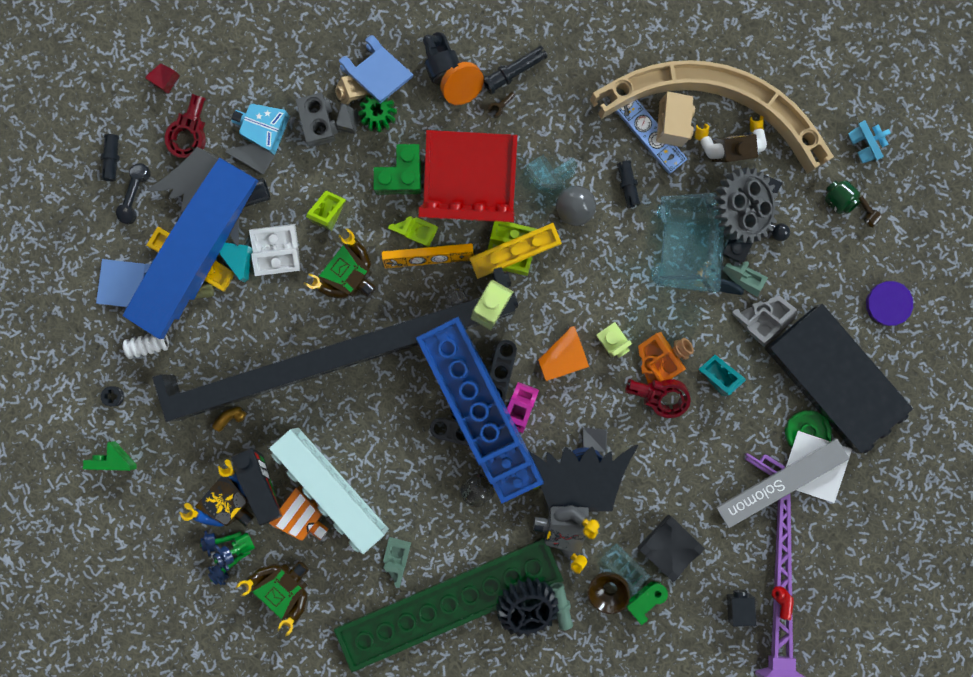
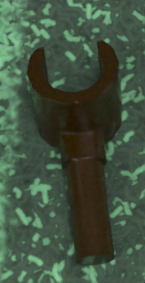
(501, 104)
(873, 215)

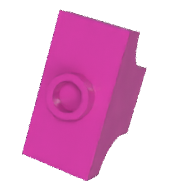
(522, 404)

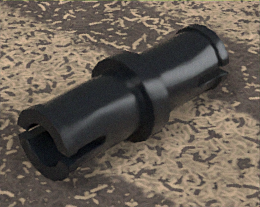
(110, 157)
(628, 184)

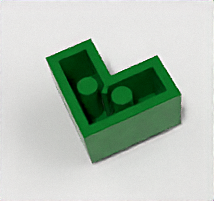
(404, 177)

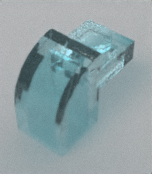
(545, 177)

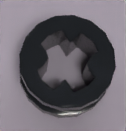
(108, 402)

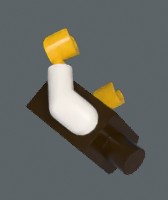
(733, 147)

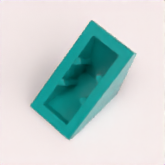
(238, 259)
(721, 376)

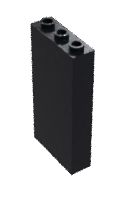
(839, 379)

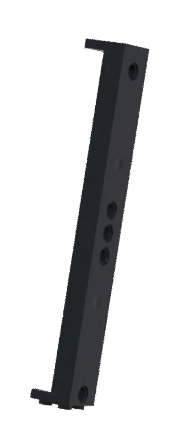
(313, 364)

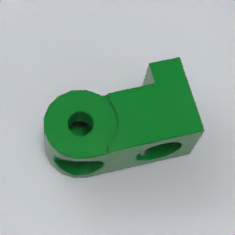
(646, 599)

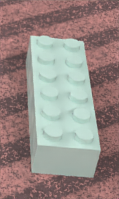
(329, 490)

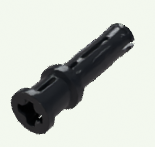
(505, 74)

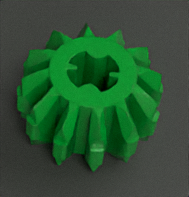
(380, 120)

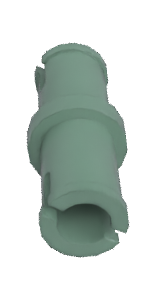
(563, 616)

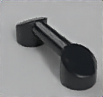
(125, 212)

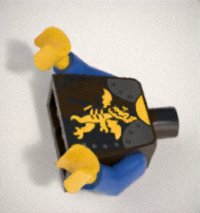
(222, 502)

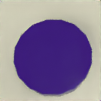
(889, 303)

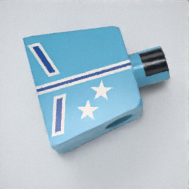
(262, 125)

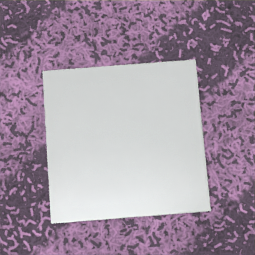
(826, 485)

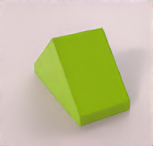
(326, 210)

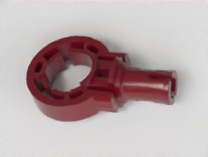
(188, 121)
(654, 393)

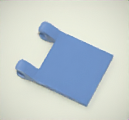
(379, 73)
(119, 281)

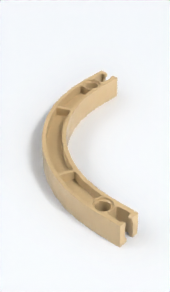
(729, 83)

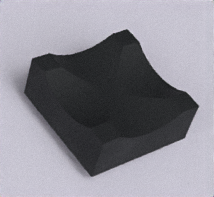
(670, 547)

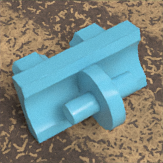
(872, 151)

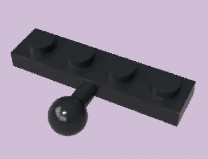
(739, 251)

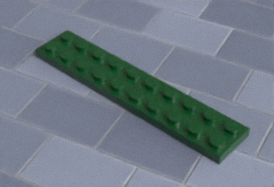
(442, 605)

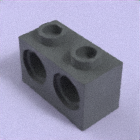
(312, 121)

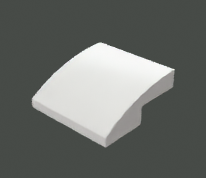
(275, 249)

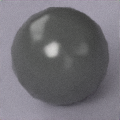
(576, 205)

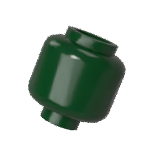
(842, 197)

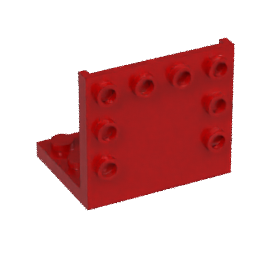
(469, 176)

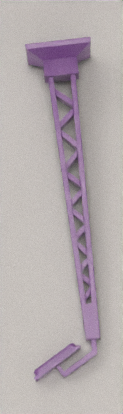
(780, 665)

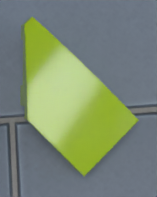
(415, 230)

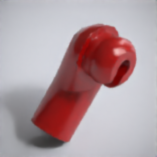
(785, 600)

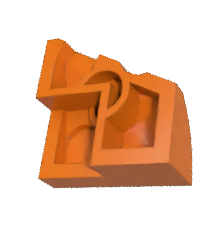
(563, 357)
(659, 359)

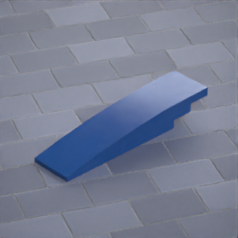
(190, 249)
(480, 410)

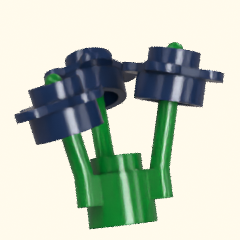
(223, 556)

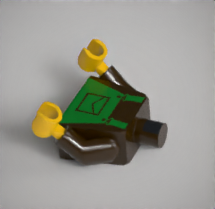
(345, 272)
(280, 590)

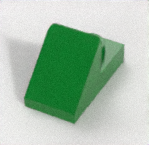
(114, 460)

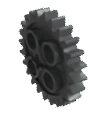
(746, 205)

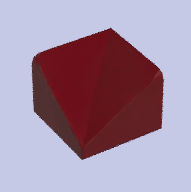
(163, 77)

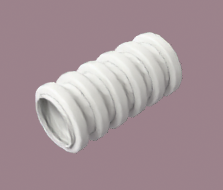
(143, 345)

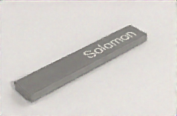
(782, 483)

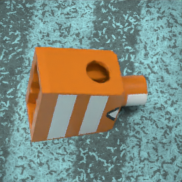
(300, 516)

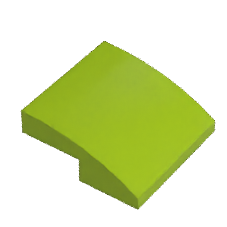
(504, 232)

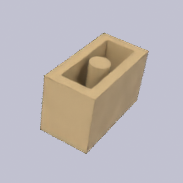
(675, 119)

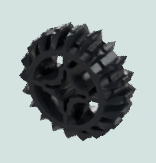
(526, 601)

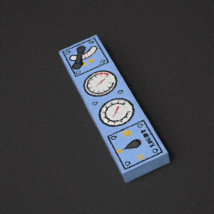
(646, 130)

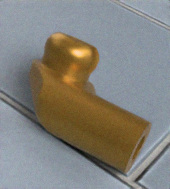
(223, 419)

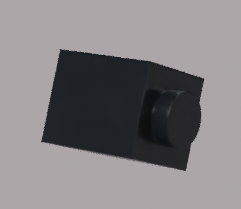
(741, 608)

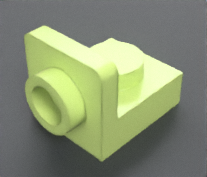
(614, 340)

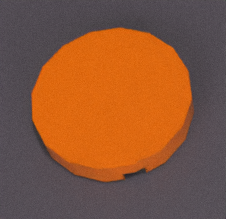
(462, 83)

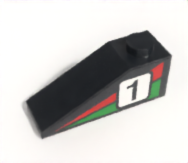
(257, 485)

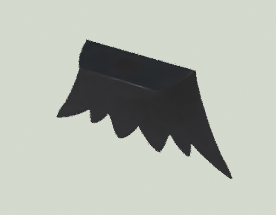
(582, 482)

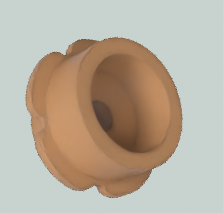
(683, 348)

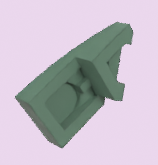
(746, 277)
(396, 558)

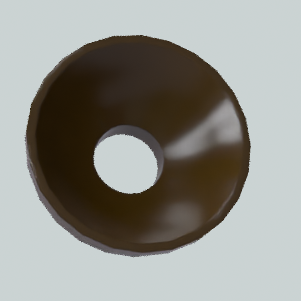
(608, 602)

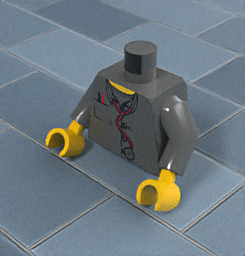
(566, 531)

